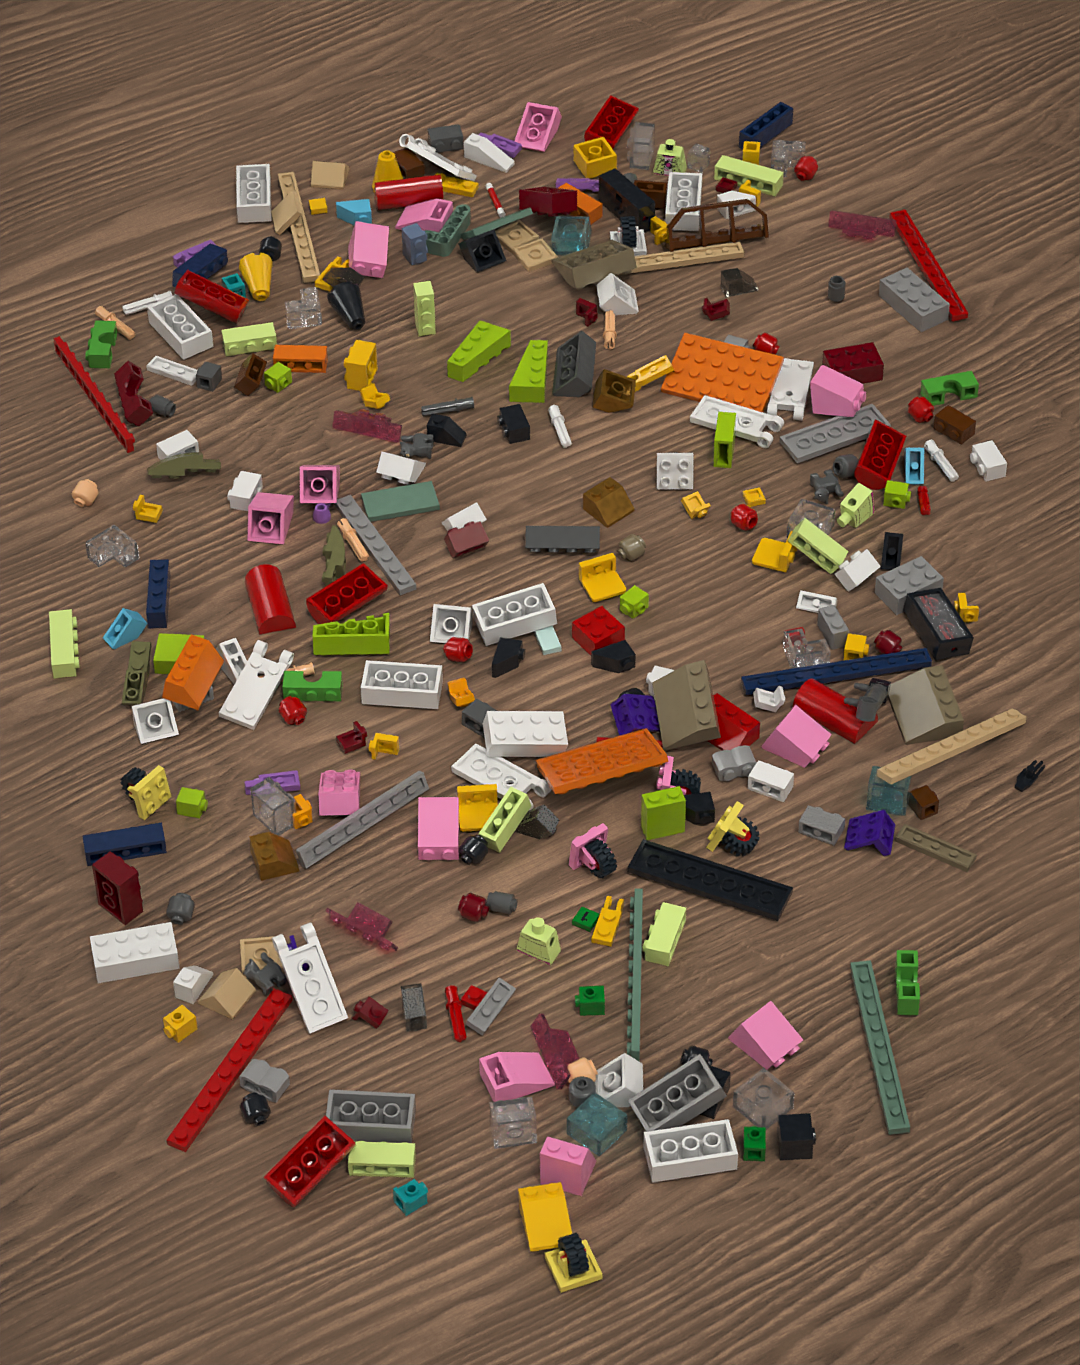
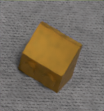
(613, 392)
(607, 502)
(272, 855)

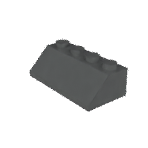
(574, 366)
(564, 537)

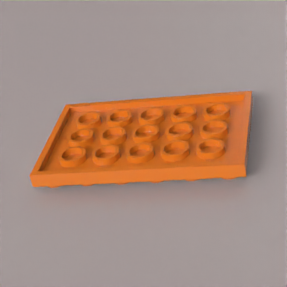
(722, 372)
(601, 761)

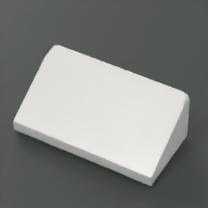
(812, 601)

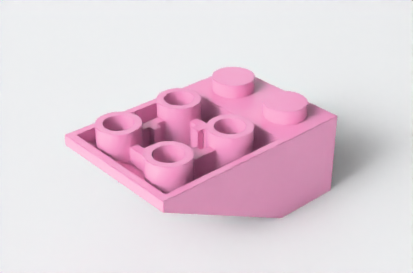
(428, 215)
(339, 792)
(514, 1074)

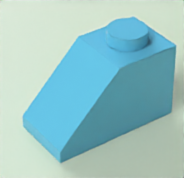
(354, 211)
(914, 465)
(125, 628)

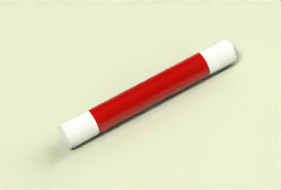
(495, 200)

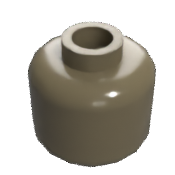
(632, 547)

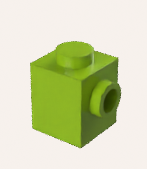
(277, 377)
(896, 494)
(634, 602)
(191, 802)

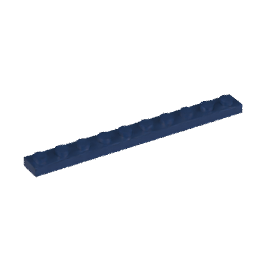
(838, 670)

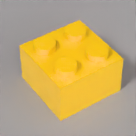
(594, 157)
(360, 365)

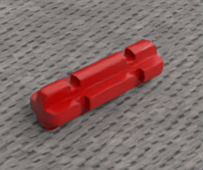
(924, 500)

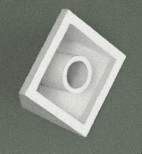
(154, 720)

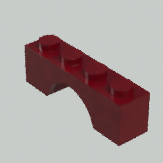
(128, 381)

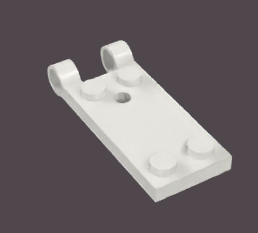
(429, 153)
(793, 381)
(707, 413)
(252, 694)
(484, 770)
(314, 988)

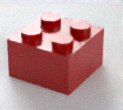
(597, 630)

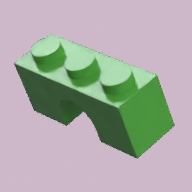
(102, 338)
(961, 384)
(326, 689)
(907, 982)

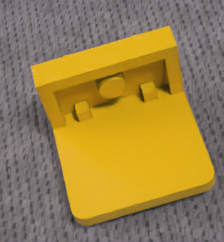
(774, 554)
(601, 578)
(476, 805)

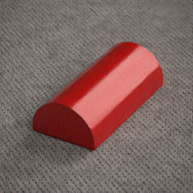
(611, 121)
(407, 191)
(211, 296)
(879, 456)
(345, 595)
(269, 599)
(830, 711)
(309, 1161)

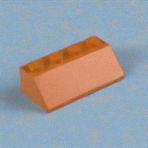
(193, 673)

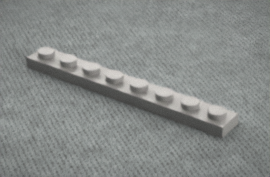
(375, 545)
(362, 819)

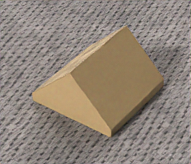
(329, 175)
(228, 993)

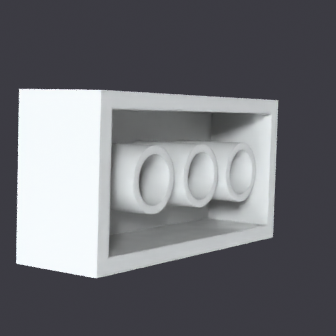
(682, 192)
(253, 193)
(180, 326)
(514, 614)
(401, 684)
(524, 733)
(134, 952)
(690, 1150)

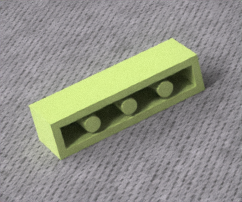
(761, 177)
(63, 643)

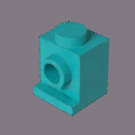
(234, 284)
(410, 1196)

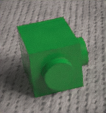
(590, 1000)
(754, 1143)

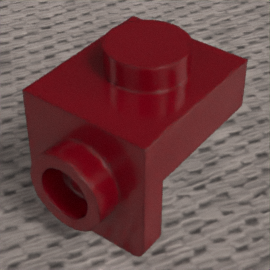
(586, 310)
(716, 310)
(352, 739)
(370, 1012)

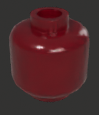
(888, 642)
(473, 907)

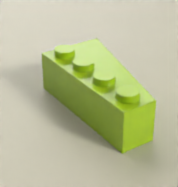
(477, 349)
(530, 377)
(353, 637)

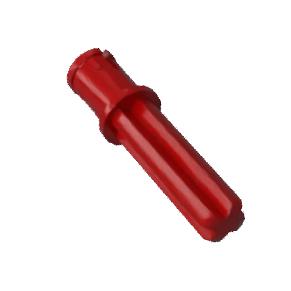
(454, 1006)

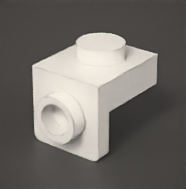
(769, 700)

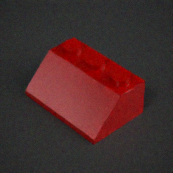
(735, 725)

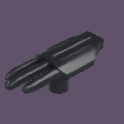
(1028, 776)

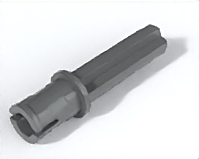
(450, 406)

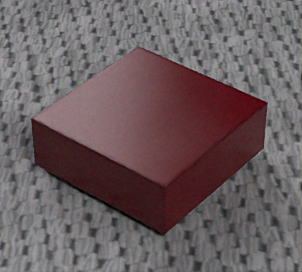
(726, 185)

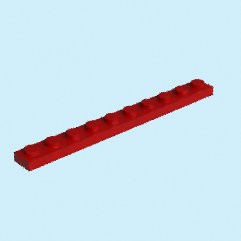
(928, 264)
(97, 398)
(229, 1070)

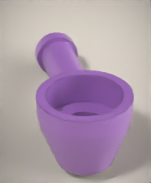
(322, 513)

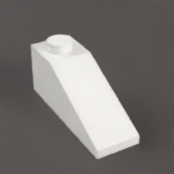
(485, 152)
(233, 658)

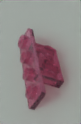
(862, 225)
(367, 424)
(367, 922)
(556, 1049)

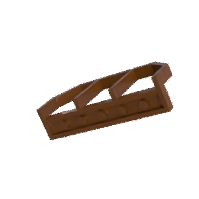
(722, 235)

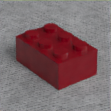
(548, 200)
(856, 362)
(117, 887)

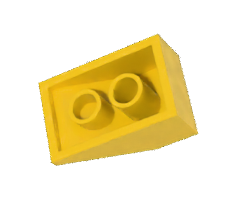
(544, 1215)

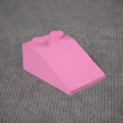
(538, 126)

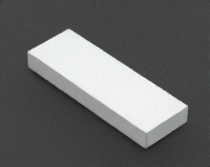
(172, 370)

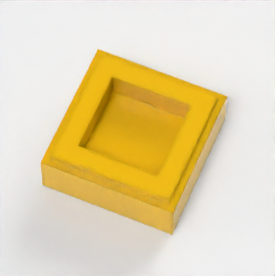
(318, 206)
(754, 497)

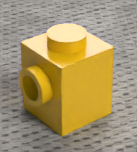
(751, 152)
(855, 647)
(179, 1023)

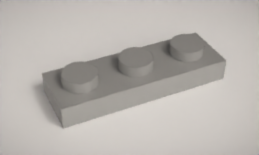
(490, 1006)

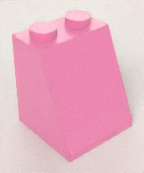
(368, 249)
(835, 393)
(319, 483)
(269, 517)
(798, 738)
(438, 828)
(767, 1037)
(566, 1164)

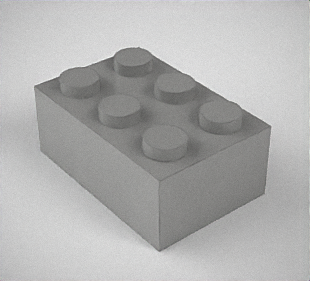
(907, 578)

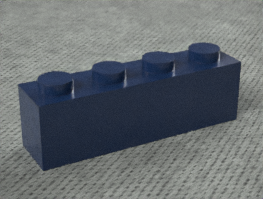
(767, 125)
(203, 263)
(158, 594)
(126, 843)

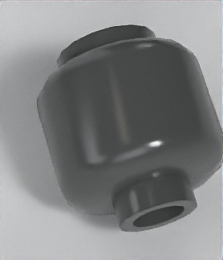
(845, 466)
(180, 908)
(580, 1090)

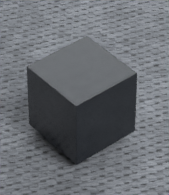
(795, 1136)

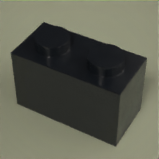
(514, 423)

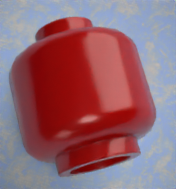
(806, 168)
(766, 343)
(921, 409)
(744, 517)
(458, 649)
(292, 710)

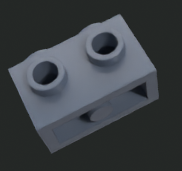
(414, 244)

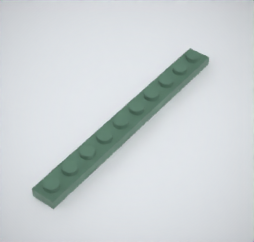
(634, 998)
(880, 1048)

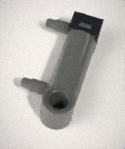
(867, 705)

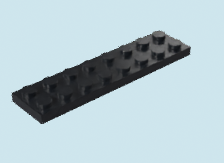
(710, 880)

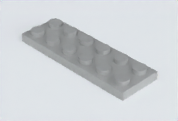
(831, 434)

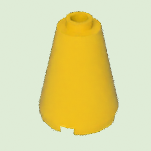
(386, 168)
(257, 274)

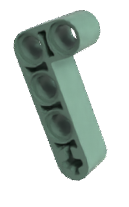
(444, 242)

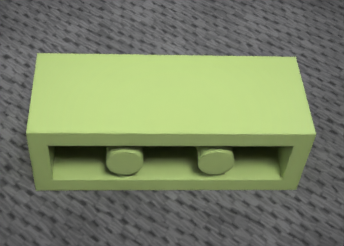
(424, 308)
(249, 339)
(818, 546)
(505, 819)
(664, 934)
(382, 1159)

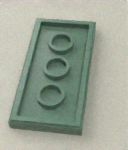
(496, 223)
(400, 501)

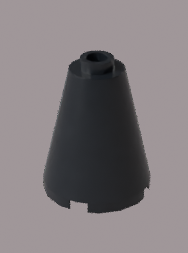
(348, 304)

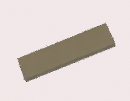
(935, 848)

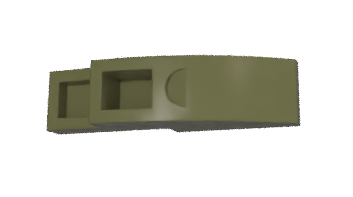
(175, 465)
(335, 556)
(137, 673)

